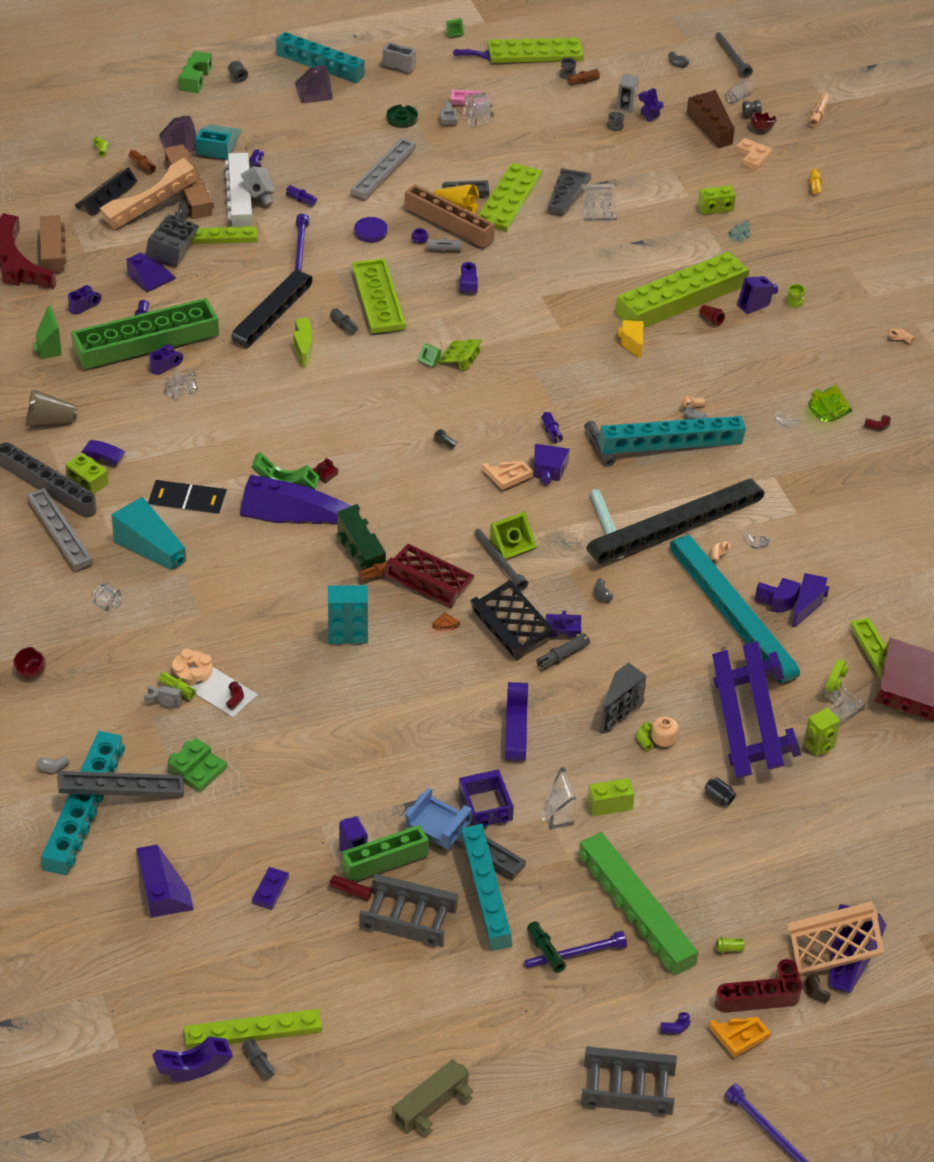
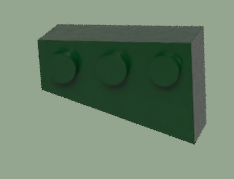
(357, 538)

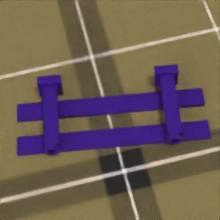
(756, 673)

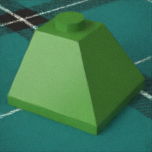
(48, 336)

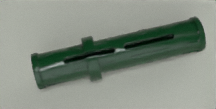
(543, 941)

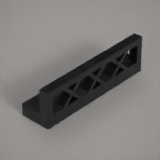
(107, 191)

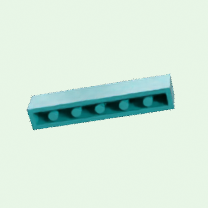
(487, 887)

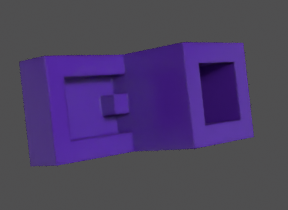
(780, 598)

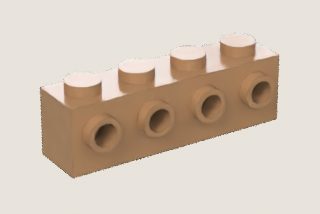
(52, 243)

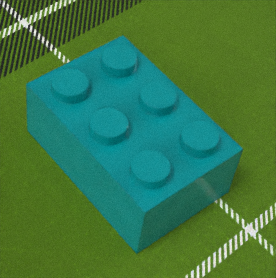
(347, 614)

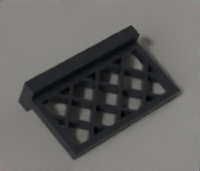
(499, 630)

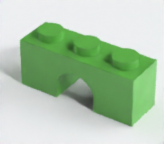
(192, 76)

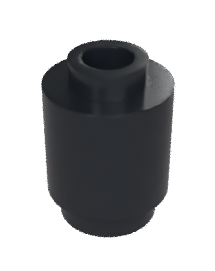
(720, 791)

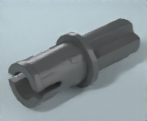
(343, 320)
(258, 1058)

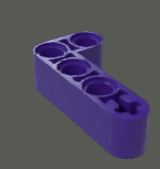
(516, 721)

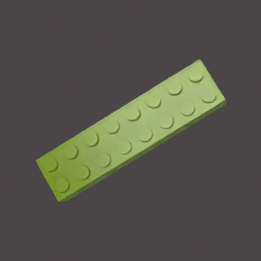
(682, 290)

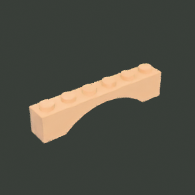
(124, 210)

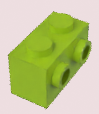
(716, 199)
(87, 473)
(821, 732)
(610, 797)

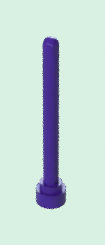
(302, 222)
(616, 940)
(736, 1095)

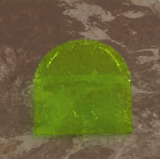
(829, 404)

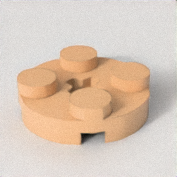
(192, 658)

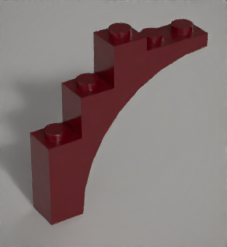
(13, 264)

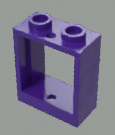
(490, 781)

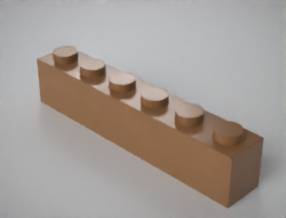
(195, 194)
(449, 215)

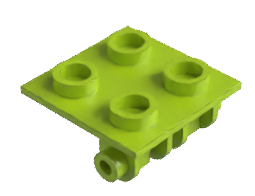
(462, 352)

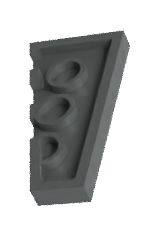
(567, 189)

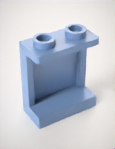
(438, 820)

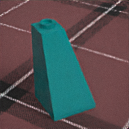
(146, 534)

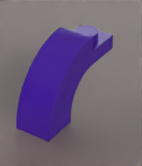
(193, 1063)

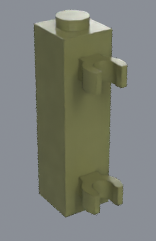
(431, 1096)

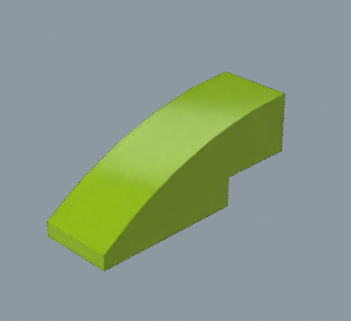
(303, 340)

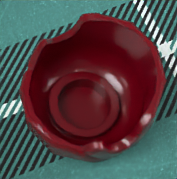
(762, 122)
(29, 662)

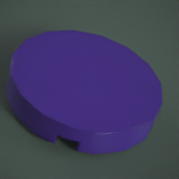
(370, 229)

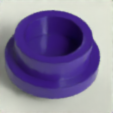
(419, 235)

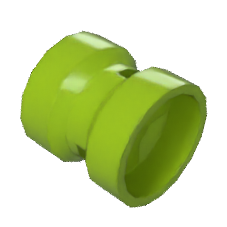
(795, 295)

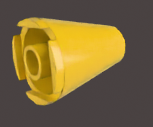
(463, 196)

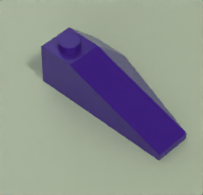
(846, 976)

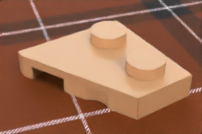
(508, 473)

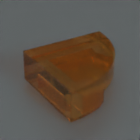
(445, 621)

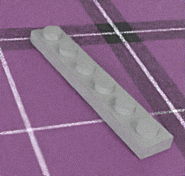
(383, 168)
(60, 529)

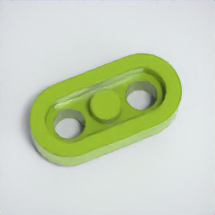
(834, 681)

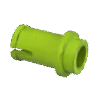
(729, 945)

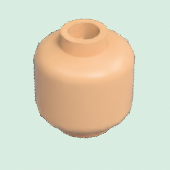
(664, 731)

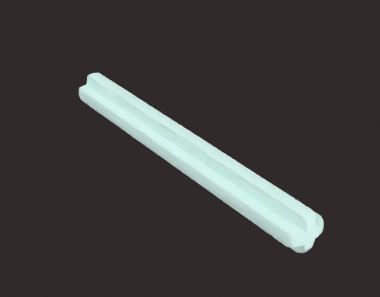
(603, 513)

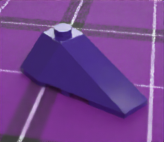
(162, 884)

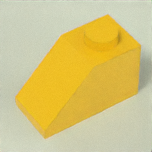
(632, 336)

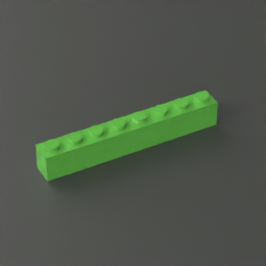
(638, 903)

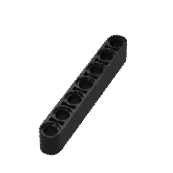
(272, 308)

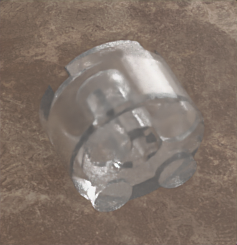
(478, 109)

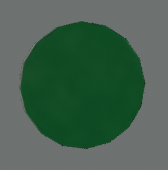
(402, 116)

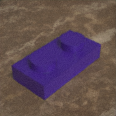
(270, 888)

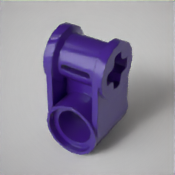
(468, 278)
(82, 298)
(164, 359)

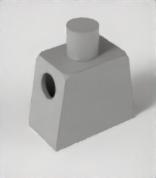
(259, 184)

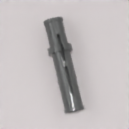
(593, 433)
(556, 654)

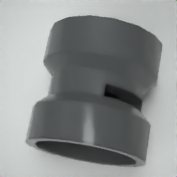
(568, 67)
(237, 71)
(749, 108)

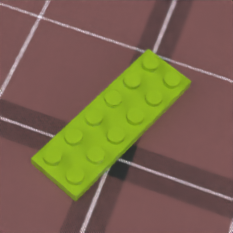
(534, 50)
(510, 195)
(378, 295)

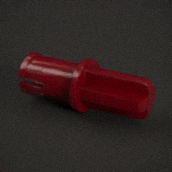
(351, 887)

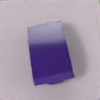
(105, 451)

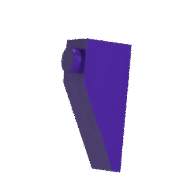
(810, 597)

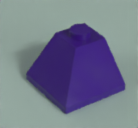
(148, 272)

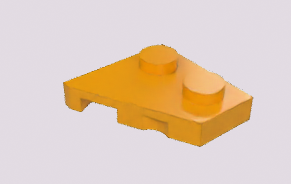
(740, 1034)

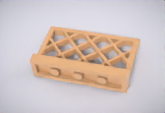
(836, 921)

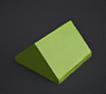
(512, 535)

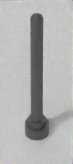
(744, 68)
(517, 579)

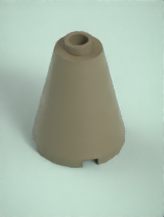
(49, 410)

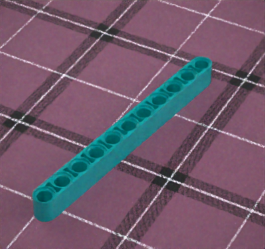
(731, 603)

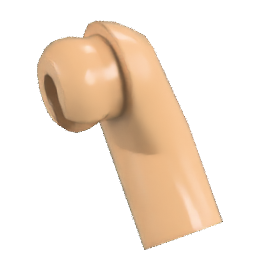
(692, 402)
(718, 550)

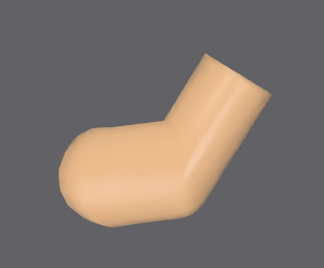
(900, 334)

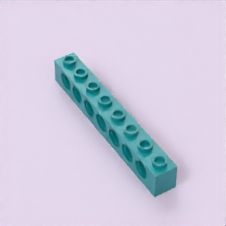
(671, 434)
(81, 808)

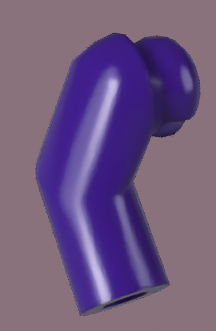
(256, 155)
(678, 1026)

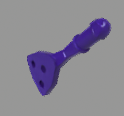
(468, 52)

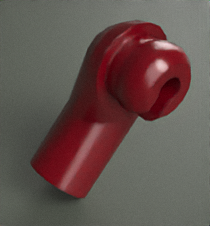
(878, 425)
(237, 695)

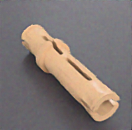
(818, 113)

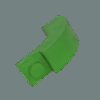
(265, 468)

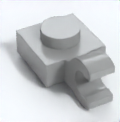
(448, 115)
(165, 695)

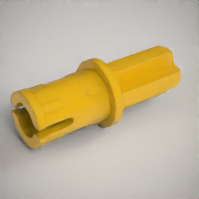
(815, 181)

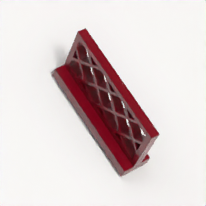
(425, 582)

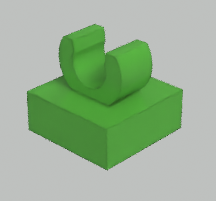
(454, 27)
(429, 354)

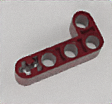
(762, 994)

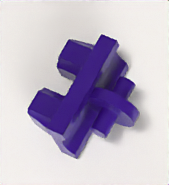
(651, 104)
(564, 624)

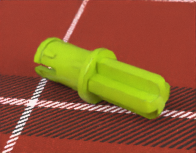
(186, 690)

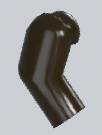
(814, 990)

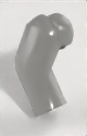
(52, 766)

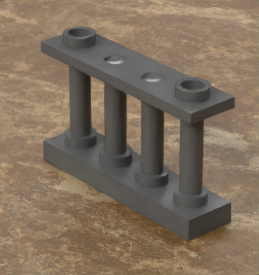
(413, 893)
(629, 1061)

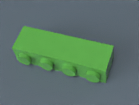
(385, 853)

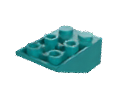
(216, 141)

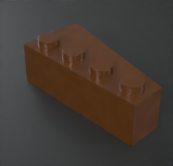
(711, 117)

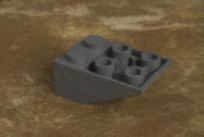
(171, 240)
(623, 696)

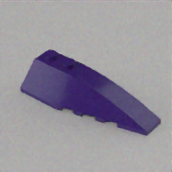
(285, 501)

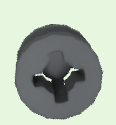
(615, 121)

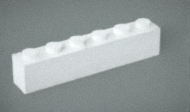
(239, 196)

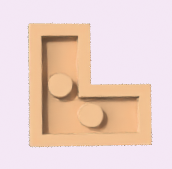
(755, 152)

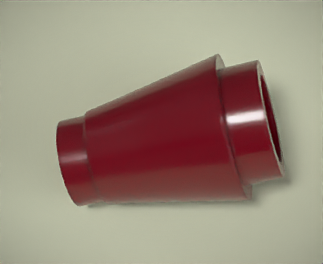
(713, 315)

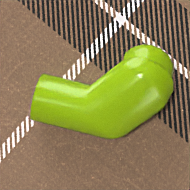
(643, 736)

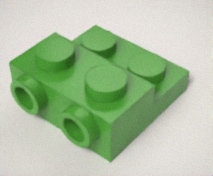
(196, 764)

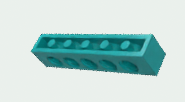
(313, 54)

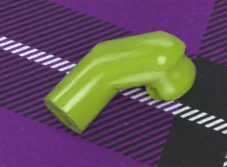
(101, 144)

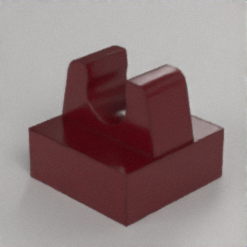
(326, 470)

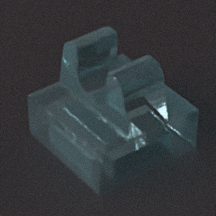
(739, 230)

